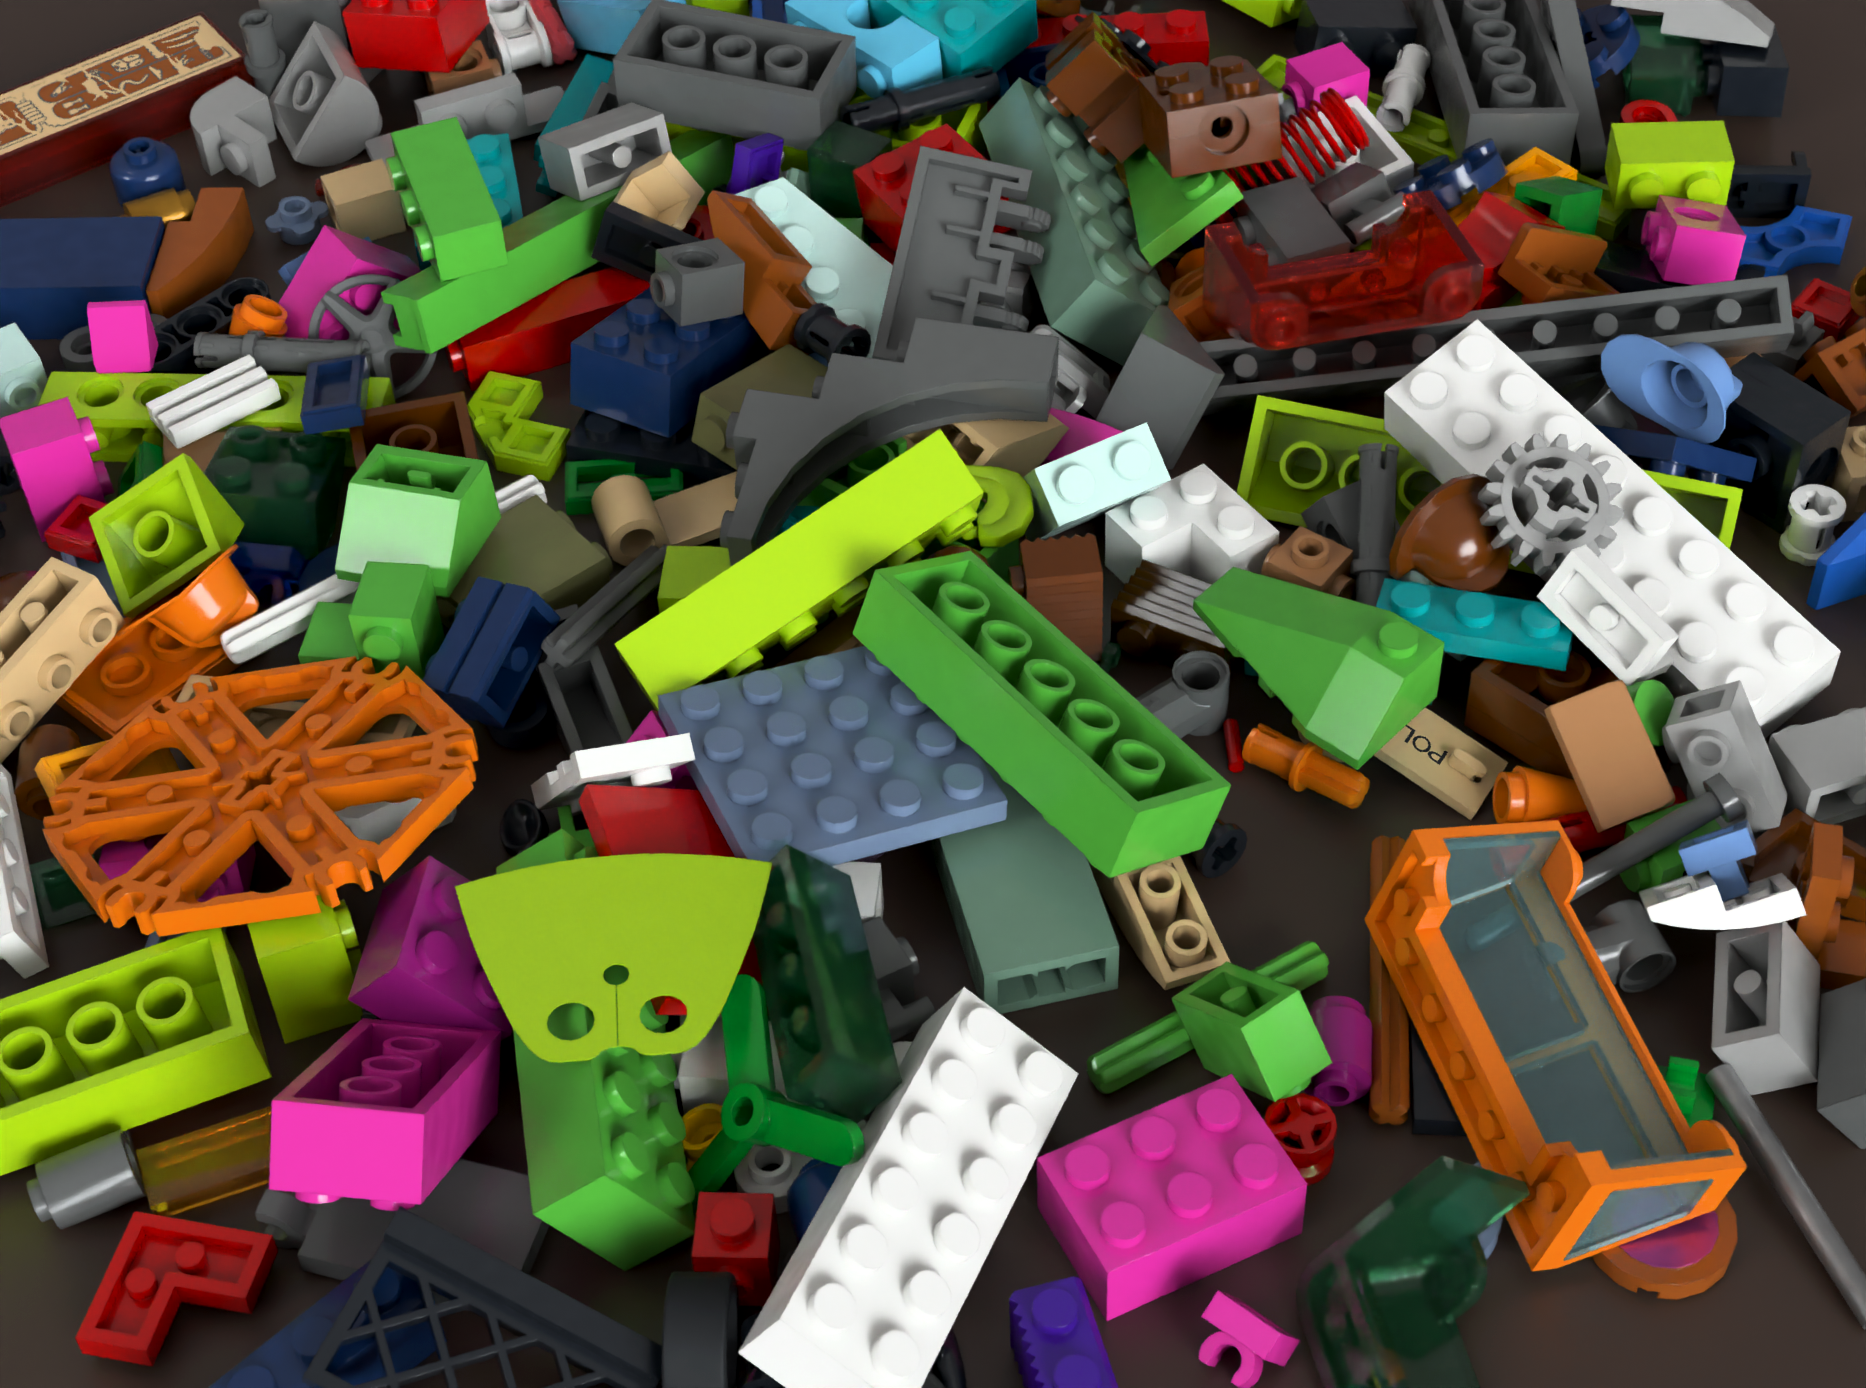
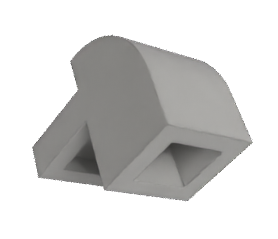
(234, 131)

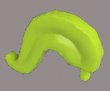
(1007, 506)

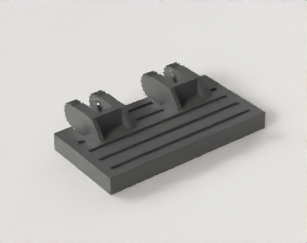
(949, 246)

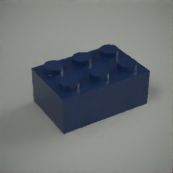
(651, 369)

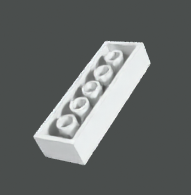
(918, 1210)

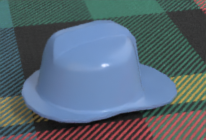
(1674, 386)

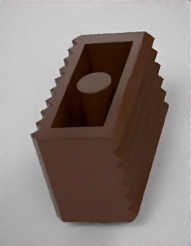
(1065, 586)

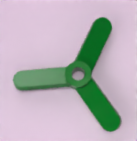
(758, 1111)

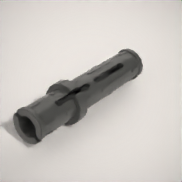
(272, 352)
(1375, 519)

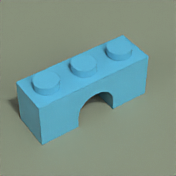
(887, 56)

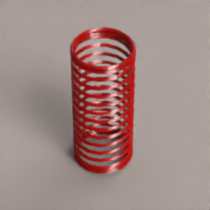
(1342, 120)

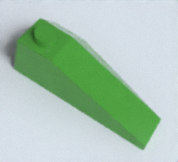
(1334, 662)

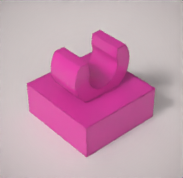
(1250, 1333)

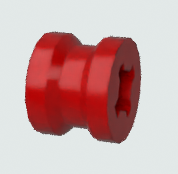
(1312, 1126)

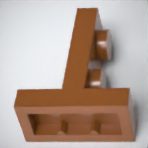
(1833, 941)

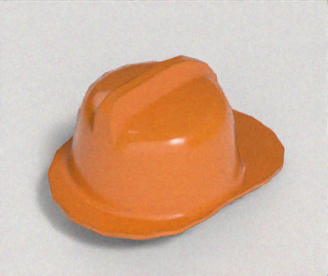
(207, 606)

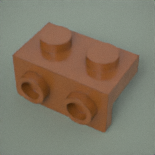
(1554, 264)

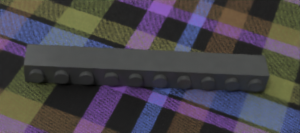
(1547, 336)

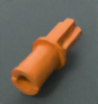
(1304, 766)

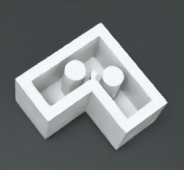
(1189, 527)

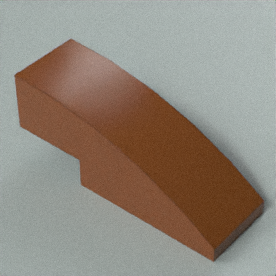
(200, 252)
(772, 267)

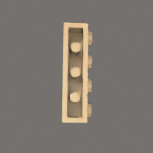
(47, 642)

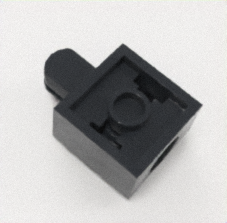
(1788, 430)

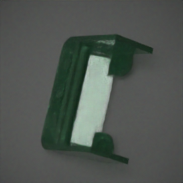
(1390, 1288)

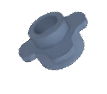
(297, 220)

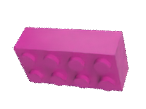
(384, 1113)

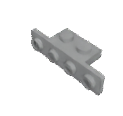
(482, 108)

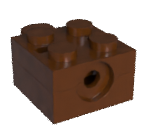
(1209, 116)
(1510, 701)

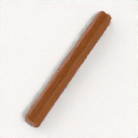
(1388, 1014)

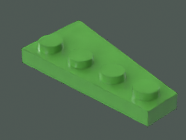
(1173, 209)

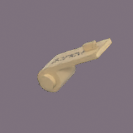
(634, 521)
(1441, 761)

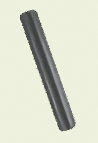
(605, 609)

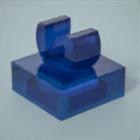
(269, 565)

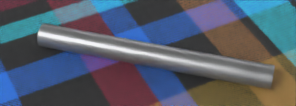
(1791, 1187)

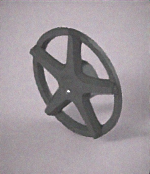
(375, 328)

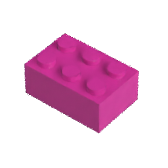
(1170, 1196)

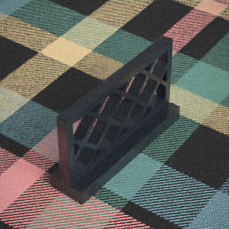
(498, 1294)

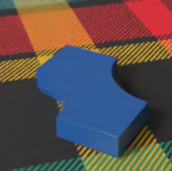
(1797, 240)

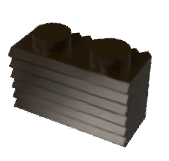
(1158, 617)

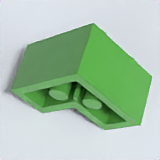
(388, 621)

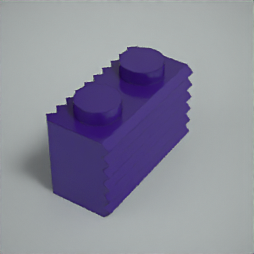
(1058, 1337)

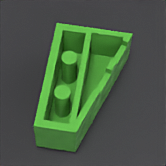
(446, 200)

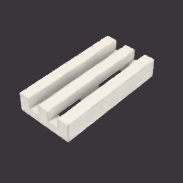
(213, 401)

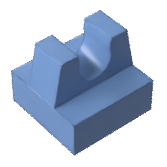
(1721, 855)

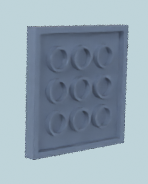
(828, 761)

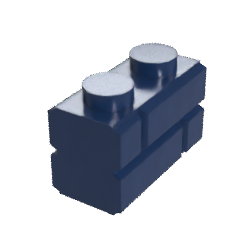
(490, 650)

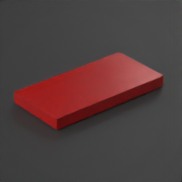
(657, 822)

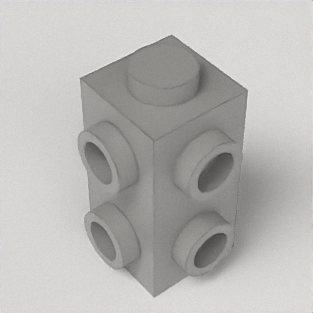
(1720, 734)

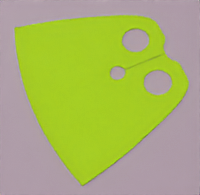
(664, 917)

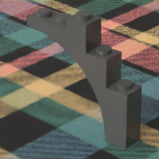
(938, 379)

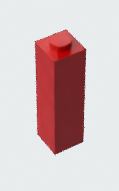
(542, 329)

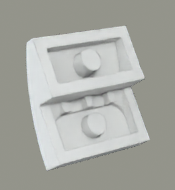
(1698, 905)

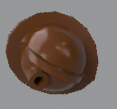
(1447, 540)

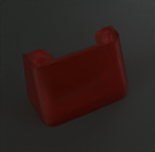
(1409, 278)

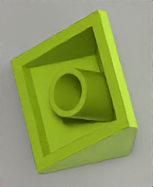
(163, 533)

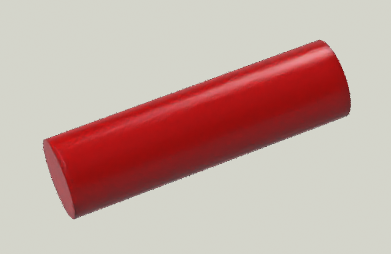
(1233, 745)

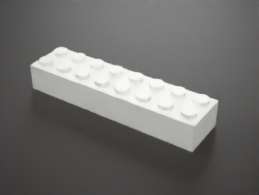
(1480, 398)

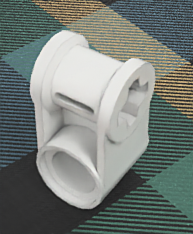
(516, 35)

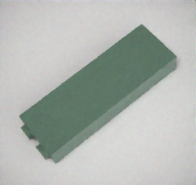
(1026, 910)

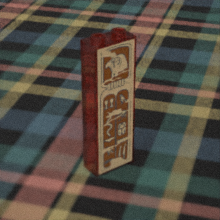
(98, 104)

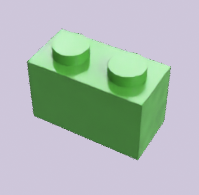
(1252, 1031)

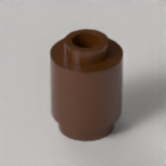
(41, 742)

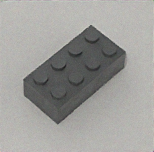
(736, 73)

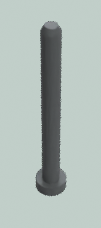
(1715, 802)

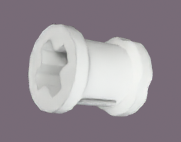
(1816, 523)

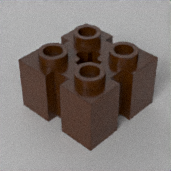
(1099, 82)

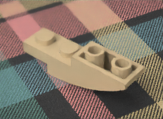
(1164, 921)

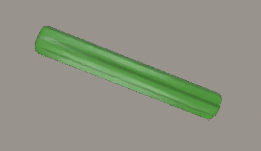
(1168, 1038)

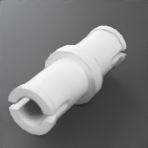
(1403, 87)

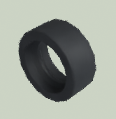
(700, 1331)

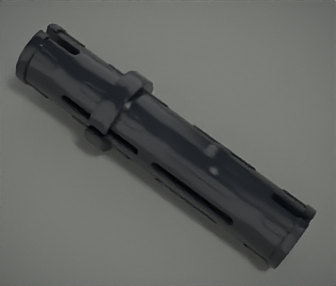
(902, 107)

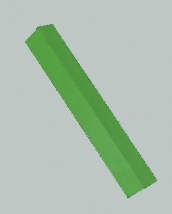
(540, 255)

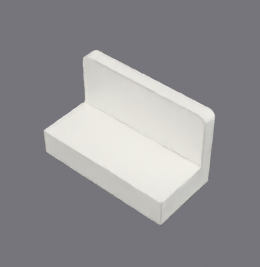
(1609, 617)

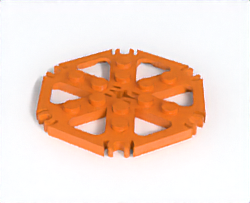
(261, 791)

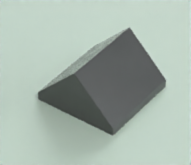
(1163, 384)

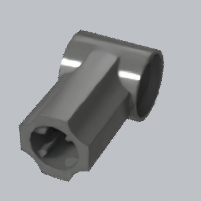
(1194, 696)
(1630, 946)

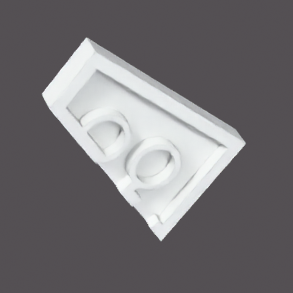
(626, 764)

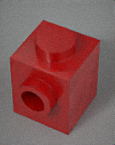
(739, 1237)

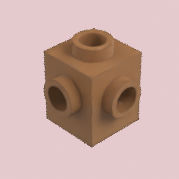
(1312, 563)

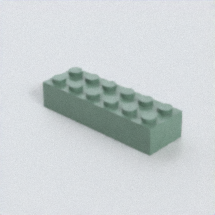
(1092, 266)

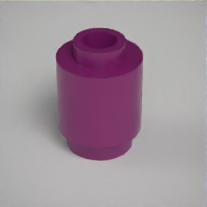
(1348, 1041)

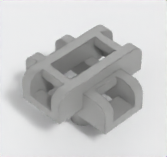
(1079, 379)

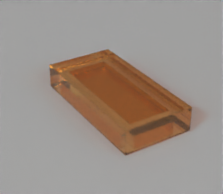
(207, 1163)

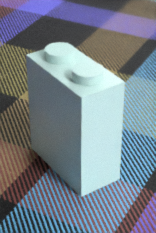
(1094, 481)

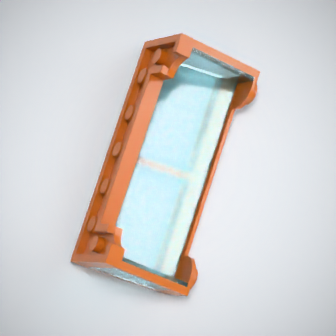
(1540, 1042)

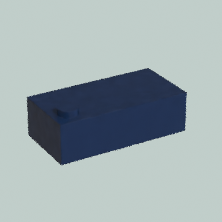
(63, 263)

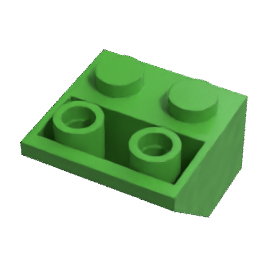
(417, 512)

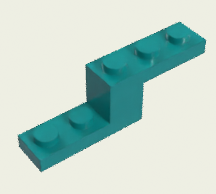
(1479, 624)

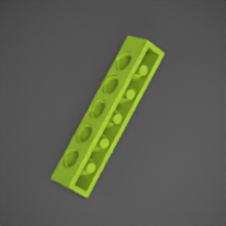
(122, 420)

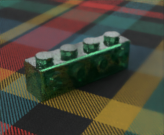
(822, 989)

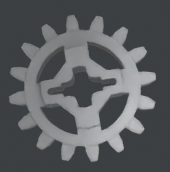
(1522, 496)

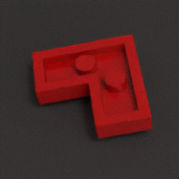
(168, 1264)

